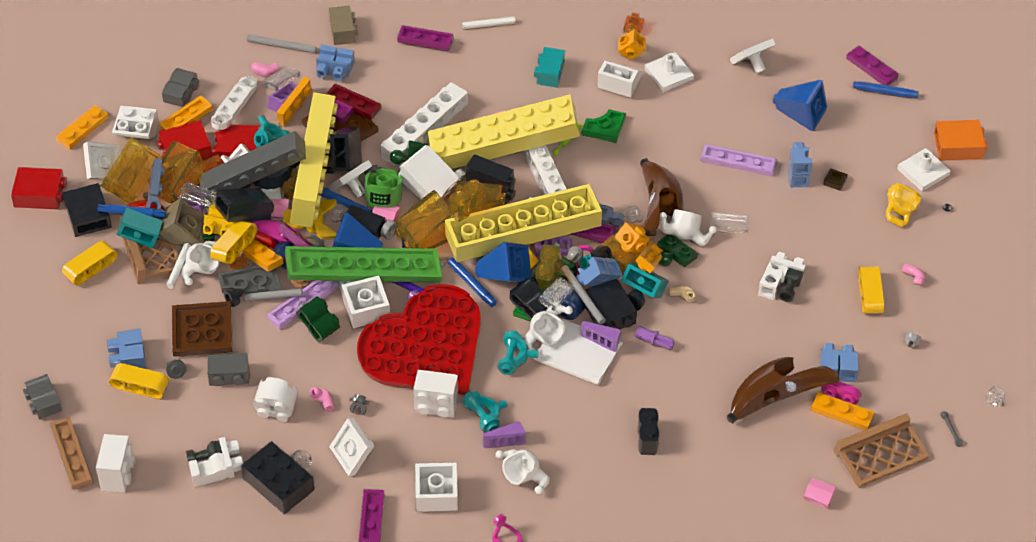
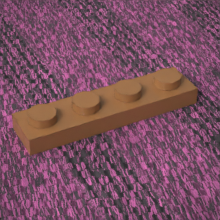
(71, 453)

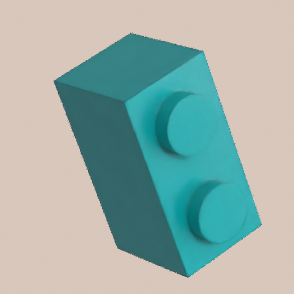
(550, 67)
(139, 227)
(646, 282)

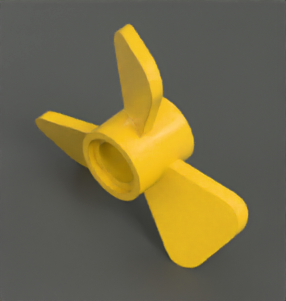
(318, 226)

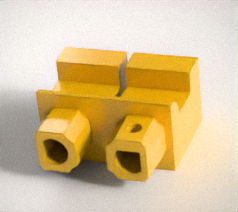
(215, 222)

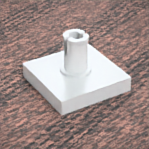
(753, 53)
(669, 72)
(99, 159)
(923, 169)
(351, 179)
(351, 446)

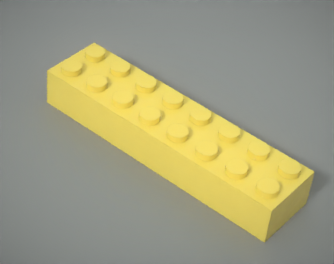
(506, 132)
(311, 169)
(524, 222)

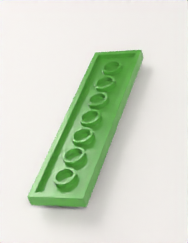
(362, 263)

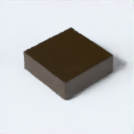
(835, 179)

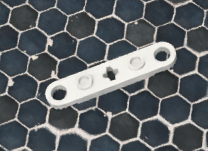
(233, 103)

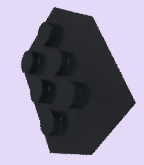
(277, 477)

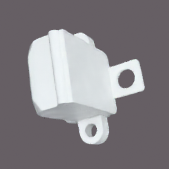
(428, 172)

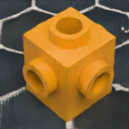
(632, 45)
(632, 238)

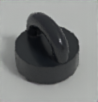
(602, 252)
(233, 296)
(637, 299)

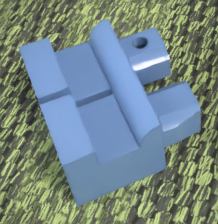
(334, 62)
(799, 166)
(599, 271)
(130, 349)
(845, 358)

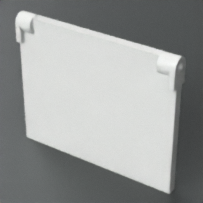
(577, 355)

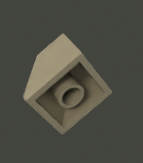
(182, 224)

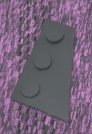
(250, 279)

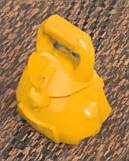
(903, 202)

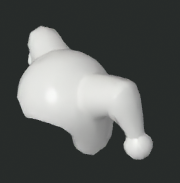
(686, 226)
(198, 261)
(547, 327)
(523, 467)

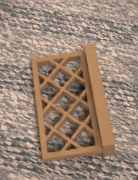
(138, 260)
(877, 434)

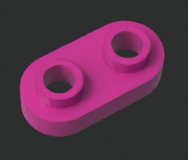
(843, 392)

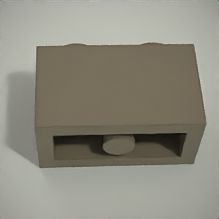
(342, 25)

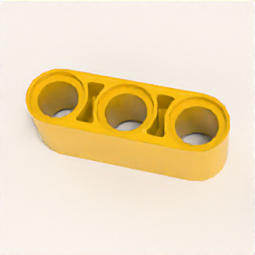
(233, 242)
(89, 263)
(871, 290)
(139, 381)

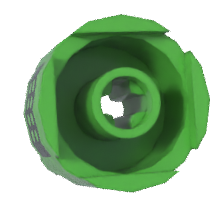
(383, 188)

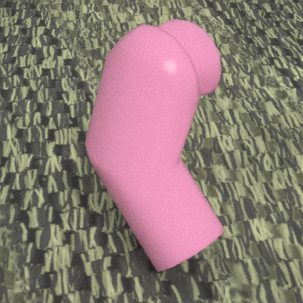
(263, 70)
(916, 272)
(322, 396)

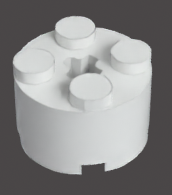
(275, 399)

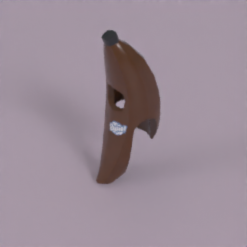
(664, 194)
(771, 384)

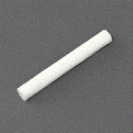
(490, 22)
(178, 266)

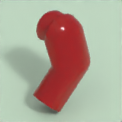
(265, 239)

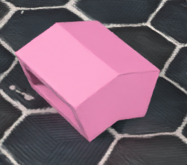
(280, 206)
(389, 213)
(819, 492)

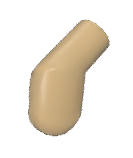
(684, 292)

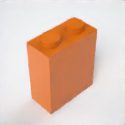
(960, 140)

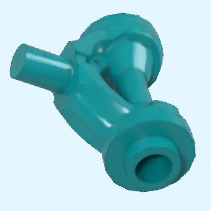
(267, 132)
(513, 340)
(475, 401)

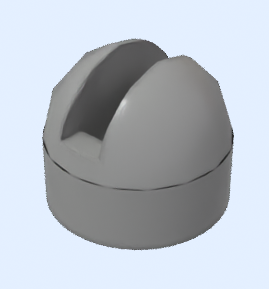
(572, 253)
(912, 338)

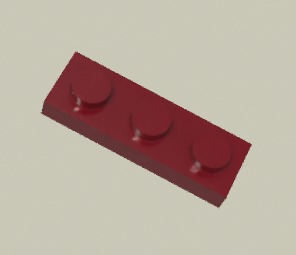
(361, 105)

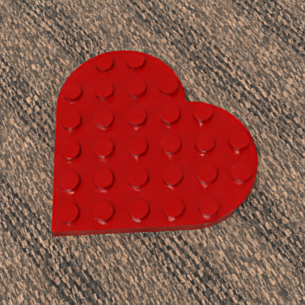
(432, 335)

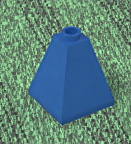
(803, 103)
(354, 234)
(506, 263)

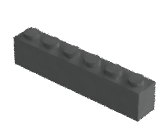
(255, 164)

